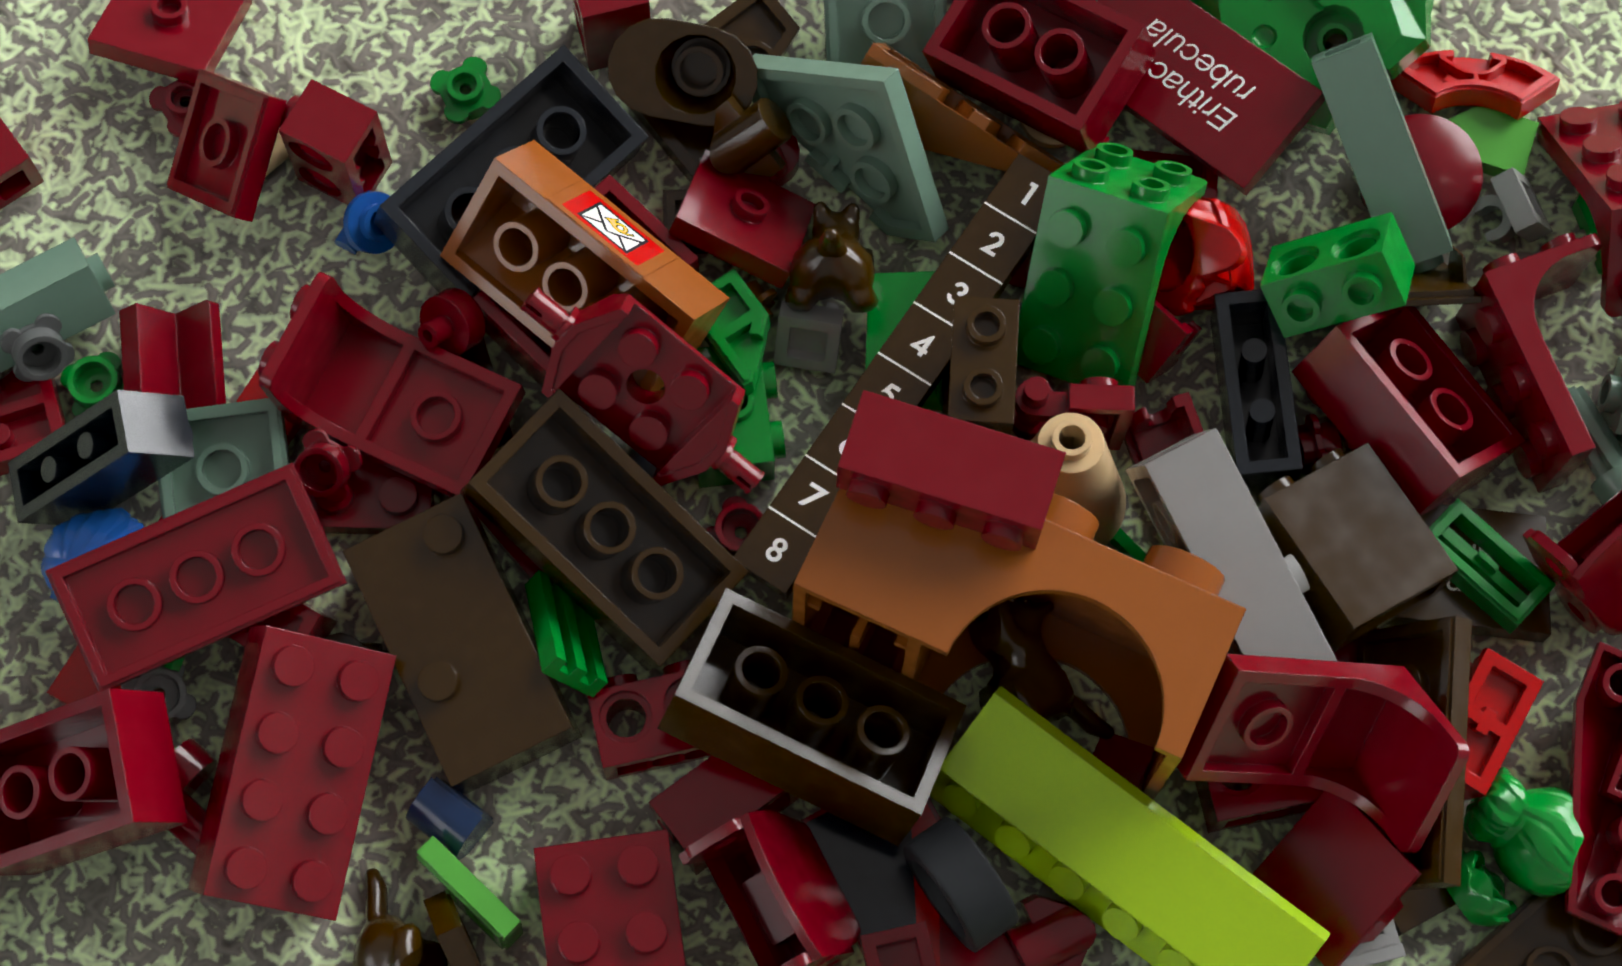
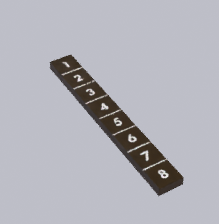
(903, 369)

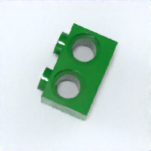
(1338, 275)

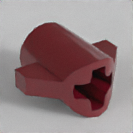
(1052, 934)

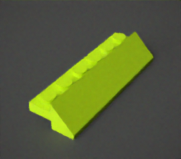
(1114, 848)

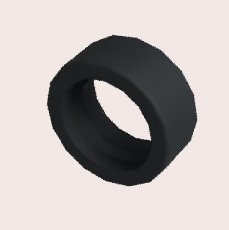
(961, 884)

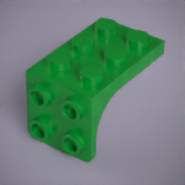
(1100, 262)

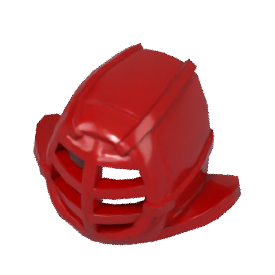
(1206, 258)

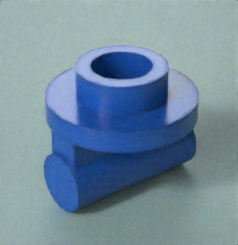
(359, 230)

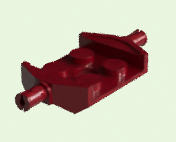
(675, 428)

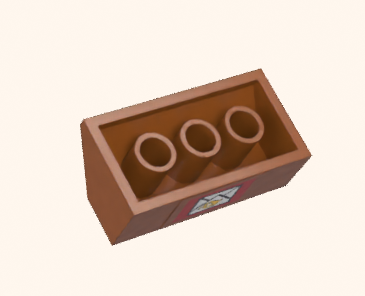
(555, 232)

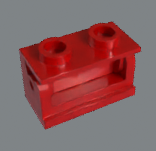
(1496, 710)

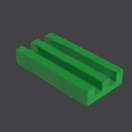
(1479, 574)
(564, 636)

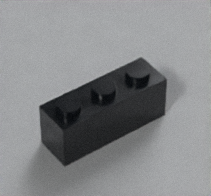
(1255, 389)
(101, 457)

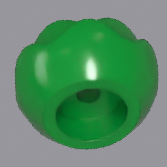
(1481, 893)

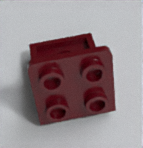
(1589, 153)
(1516, 363)
(385, 390)
(1334, 729)

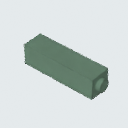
(1382, 146)
(56, 284)

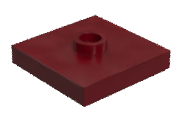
(168, 34)
(226, 144)
(743, 221)

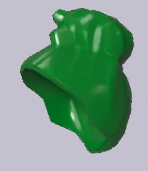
(1529, 833)

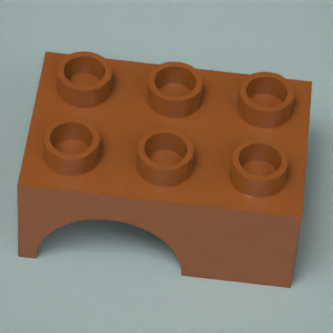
(1133, 627)

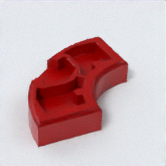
(1500, 83)

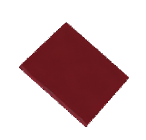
(1339, 875)

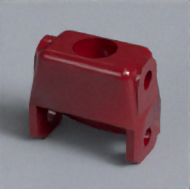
(1587, 567)
(779, 890)

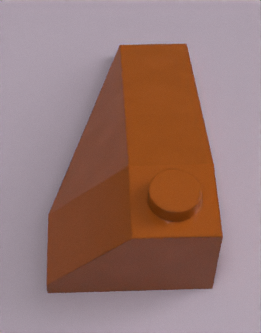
(955, 124)

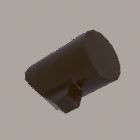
(749, 138)

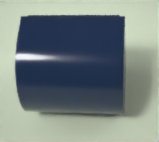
(449, 817)

